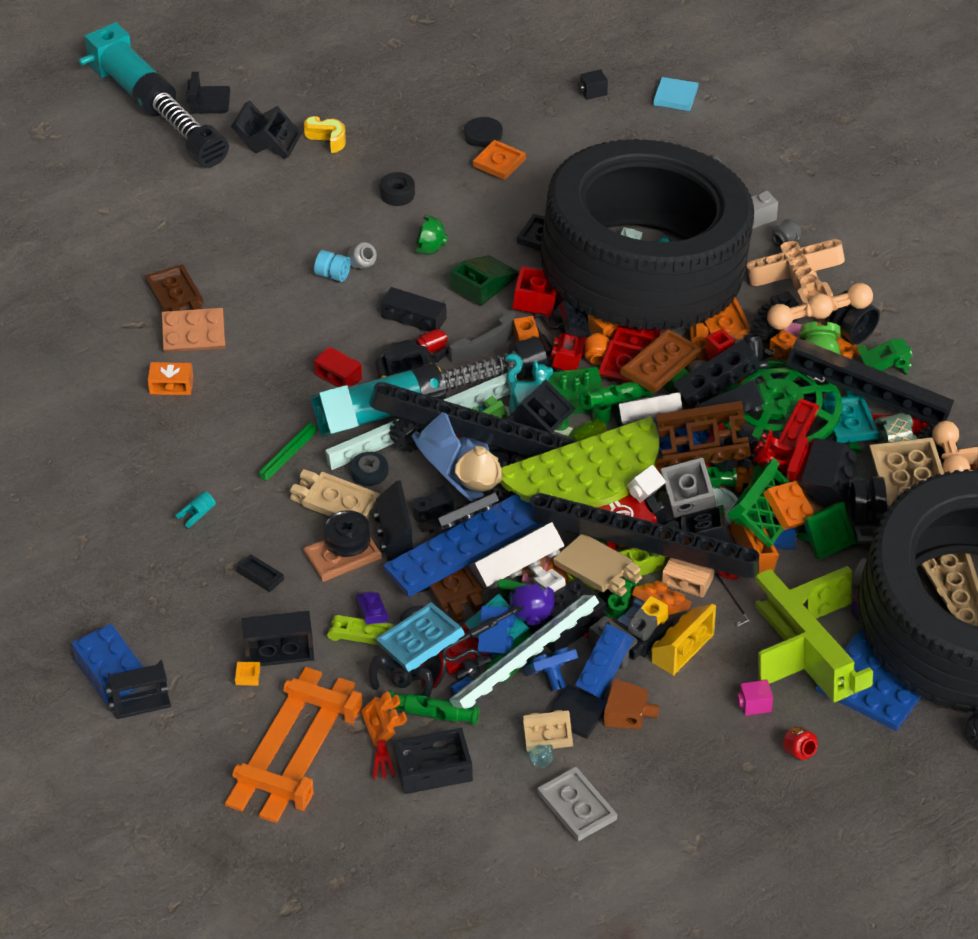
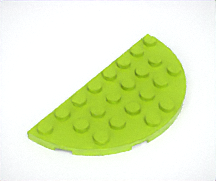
(589, 470)

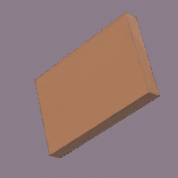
(330, 565)

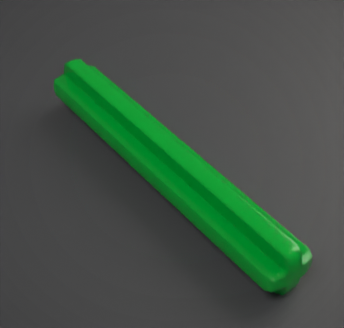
(287, 452)

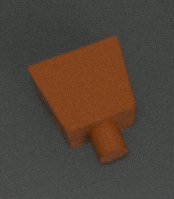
(628, 706)

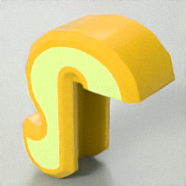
(328, 130)

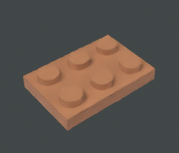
(193, 330)

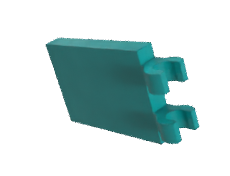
(855, 420)

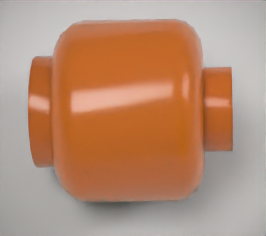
(595, 348)

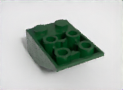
(481, 278)

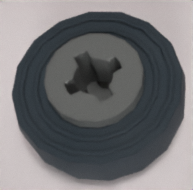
(369, 468)

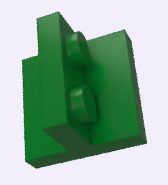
(828, 530)

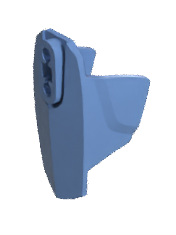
(444, 449)

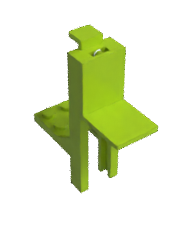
(805, 639)

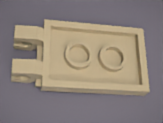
(331, 494)
(597, 565)

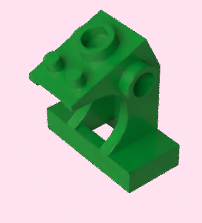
(898, 355)

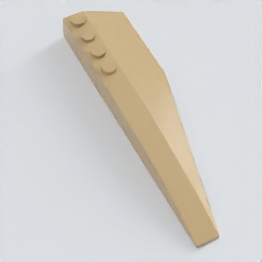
(951, 574)

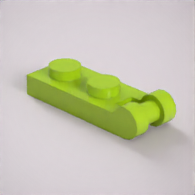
(356, 630)

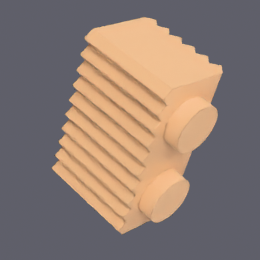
(687, 577)

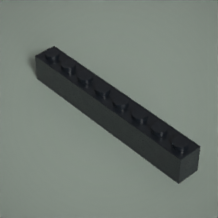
(869, 382)

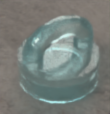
(542, 755)

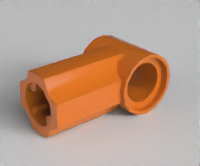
(698, 336)

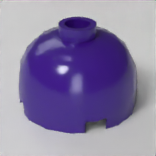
(536, 602)

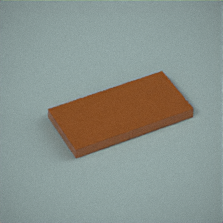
(661, 361)

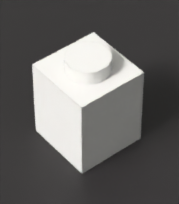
(646, 484)

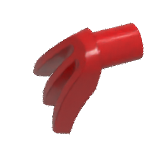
(382, 755)

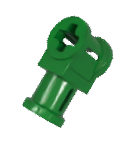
(722, 478)
(618, 605)

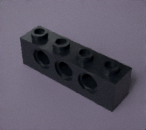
(717, 374)

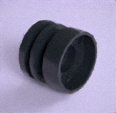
(855, 323)

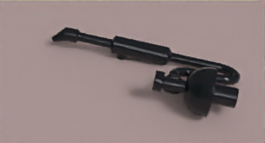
(558, 319)
(471, 666)

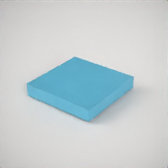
(676, 94)

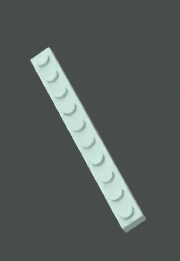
(380, 438)

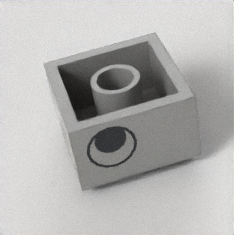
(688, 487)

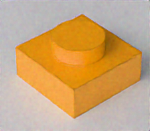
(247, 673)

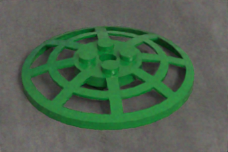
(789, 394)

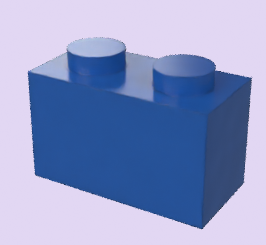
(497, 639)

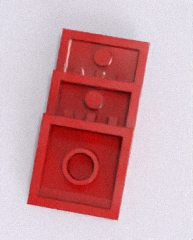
(623, 348)

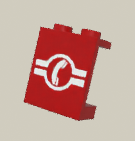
(631, 507)

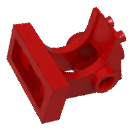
(794, 455)

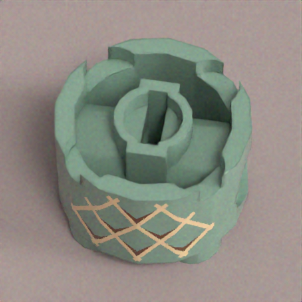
(895, 428)

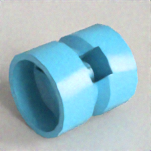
(330, 265)

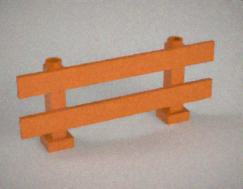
(289, 785)

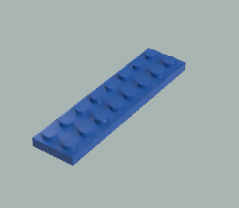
(461, 545)

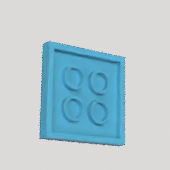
(420, 637)

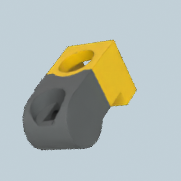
(648, 618)

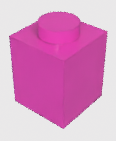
(755, 697)

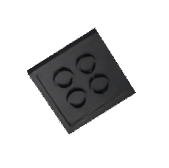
(459, 514)

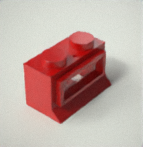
(567, 351)

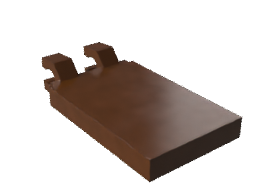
(174, 289)
(456, 591)

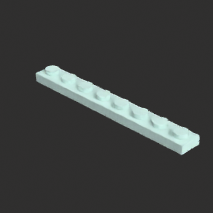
(517, 657)

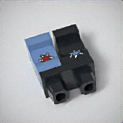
(643, 647)

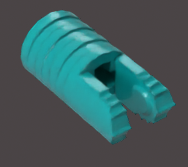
(197, 508)

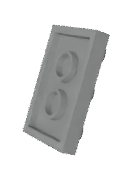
(577, 804)

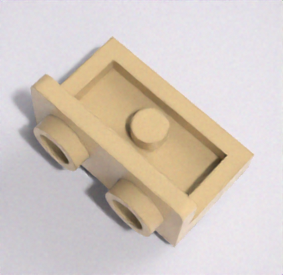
(548, 729)

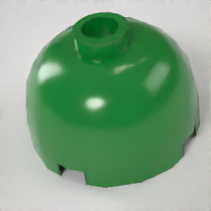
(430, 236)

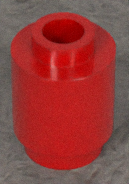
(433, 340)

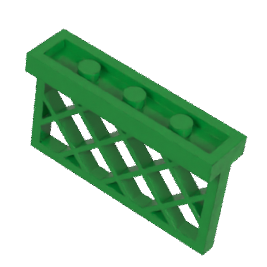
(754, 494)

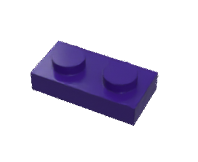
(371, 608)

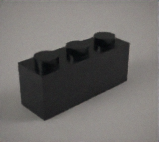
(413, 310)

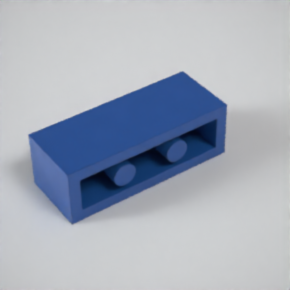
(604, 661)

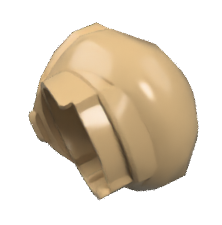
(478, 470)

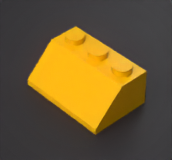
(684, 639)

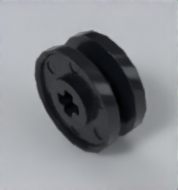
(347, 533)

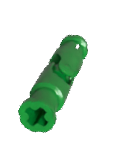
(613, 395)
(428, 707)

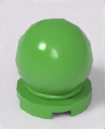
(822, 335)

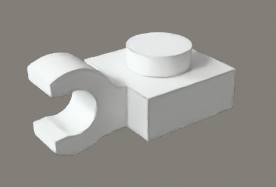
(547, 579)

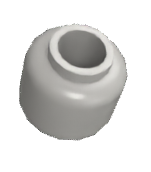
(362, 255)

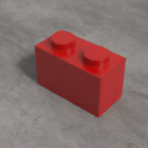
(337, 368)

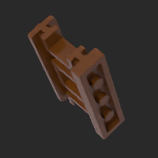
(699, 420)

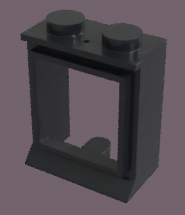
(139, 702)

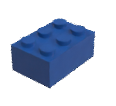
(102, 654)

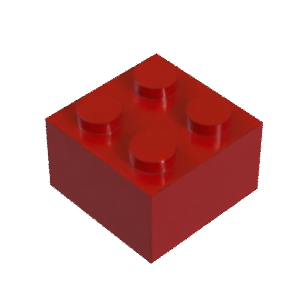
(534, 292)

